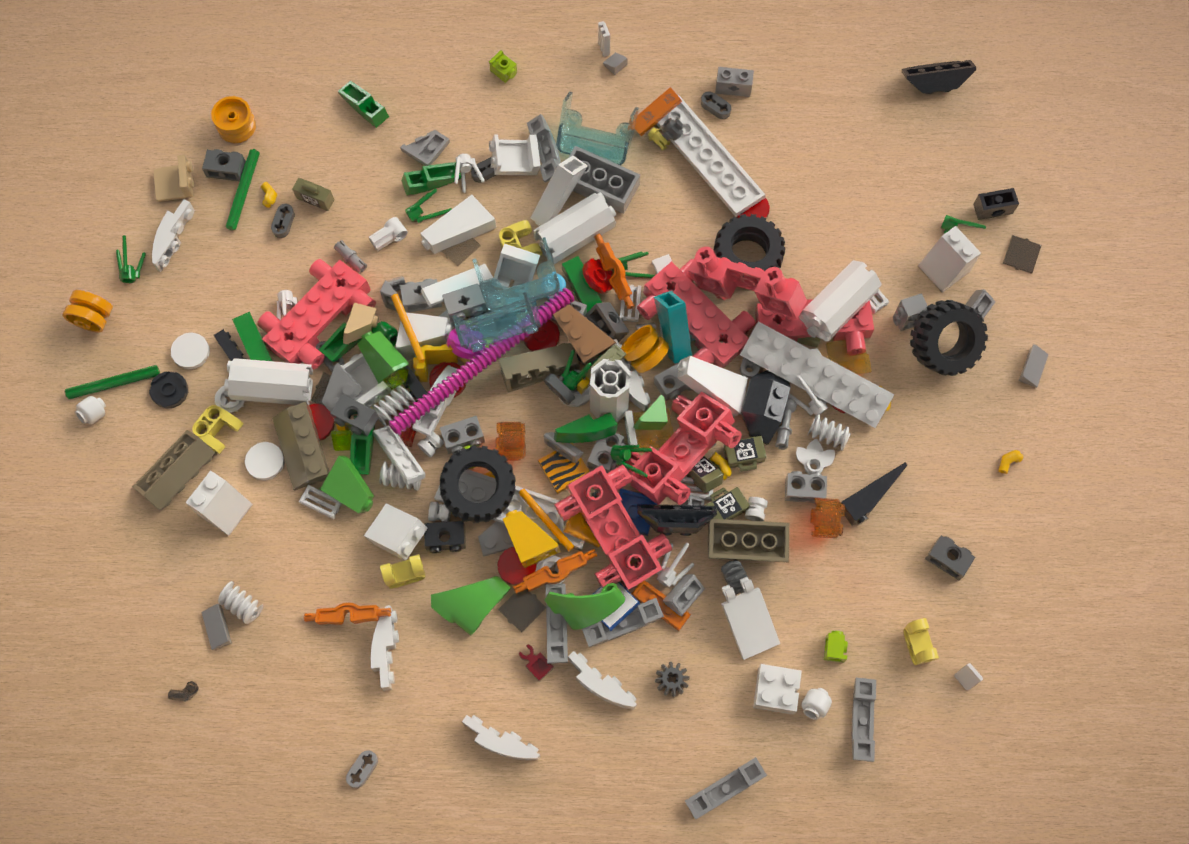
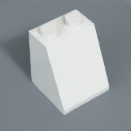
(949, 259)
(428, 331)
(219, 503)

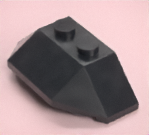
(939, 76)
(765, 404)
(676, 518)

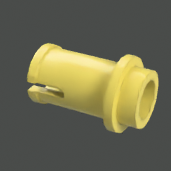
(657, 137)

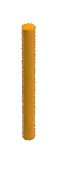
(408, 328)
(546, 519)

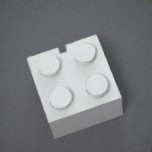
(515, 265)
(777, 689)

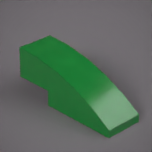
(363, 103)
(429, 178)
(574, 273)
(251, 337)
(334, 346)
(586, 429)
(362, 451)

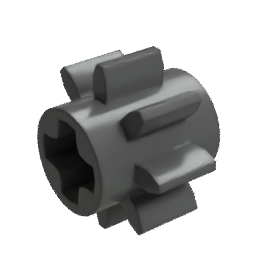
(672, 129)

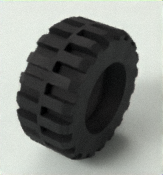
(754, 230)
(969, 343)
(483, 458)

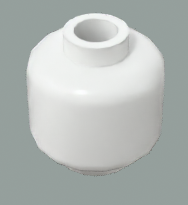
(90, 410)
(816, 703)

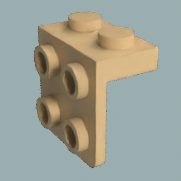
(174, 181)

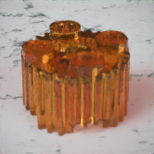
(511, 440)
(827, 518)

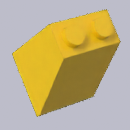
(529, 539)

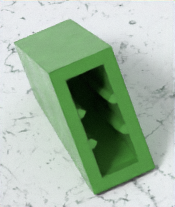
(381, 355)
(348, 486)

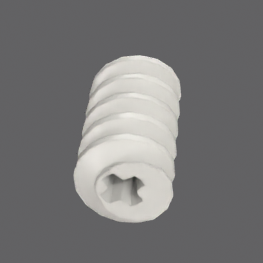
(392, 404)
(830, 432)
(392, 476)
(238, 604)

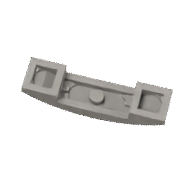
(546, 145)
(642, 616)
(556, 630)
(863, 719)
(725, 788)

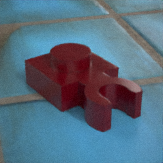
(537, 663)

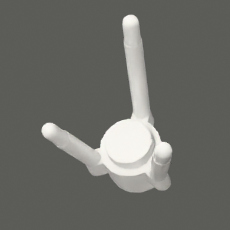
(464, 164)
(285, 301)
(817, 405)
(667, 575)

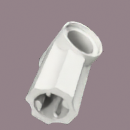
(392, 231)

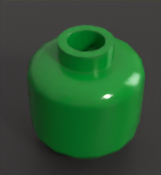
(388, 331)

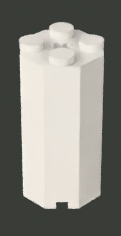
(576, 226)
(840, 300)
(269, 381)
(609, 389)

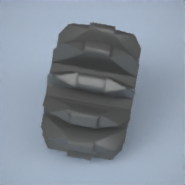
(733, 572)
(664, 676)

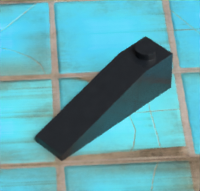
(864, 501)

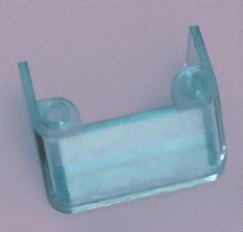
(601, 143)
(544, 287)
(498, 324)

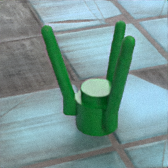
(415, 211)
(950, 222)
(631, 257)
(127, 273)
(572, 379)
(623, 453)

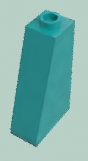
(674, 325)

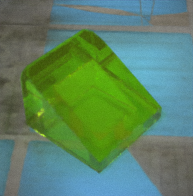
(396, 378)
(341, 440)

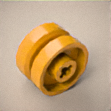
(233, 119)
(87, 311)
(645, 348)

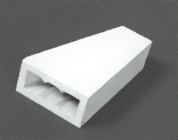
(558, 190)
(458, 225)
(714, 381)

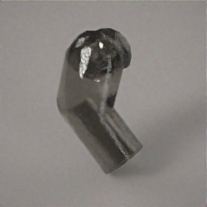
(186, 694)

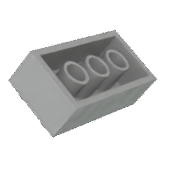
(609, 178)

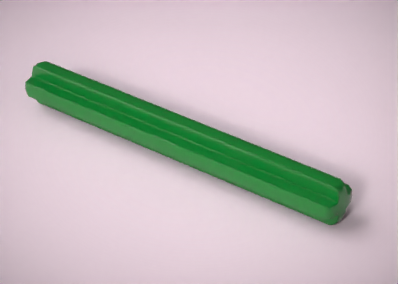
(242, 189)
(111, 382)

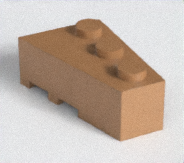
(583, 334)

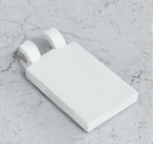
(749, 619)

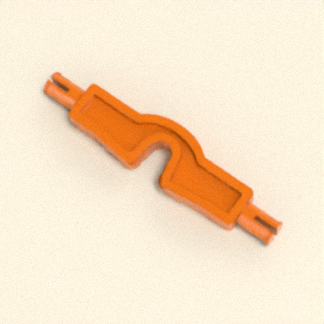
(618, 279)
(545, 576)
(358, 614)

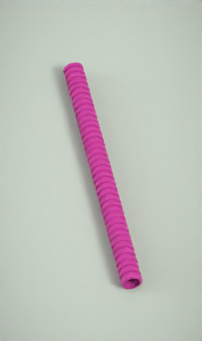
(473, 367)

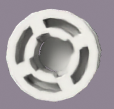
(430, 444)
(756, 509)
(438, 512)

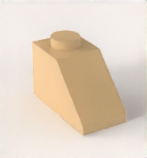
(360, 322)

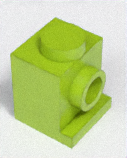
(503, 66)
(835, 647)

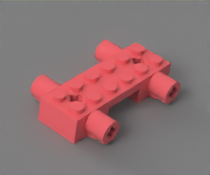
(770, 286)
(704, 318)
(853, 332)
(296, 333)
(701, 426)
(613, 527)

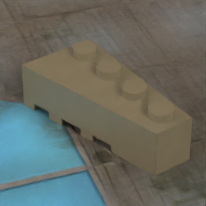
(535, 366)

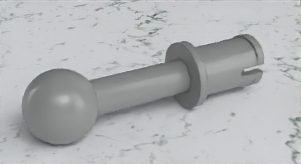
(784, 430)

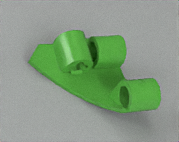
(470, 603)
(587, 609)

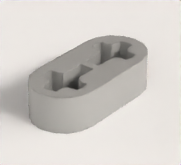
(366, 772)

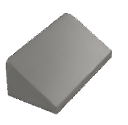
(386, 293)
(981, 302)
(1033, 366)
(565, 449)
(684, 594)
(216, 627)

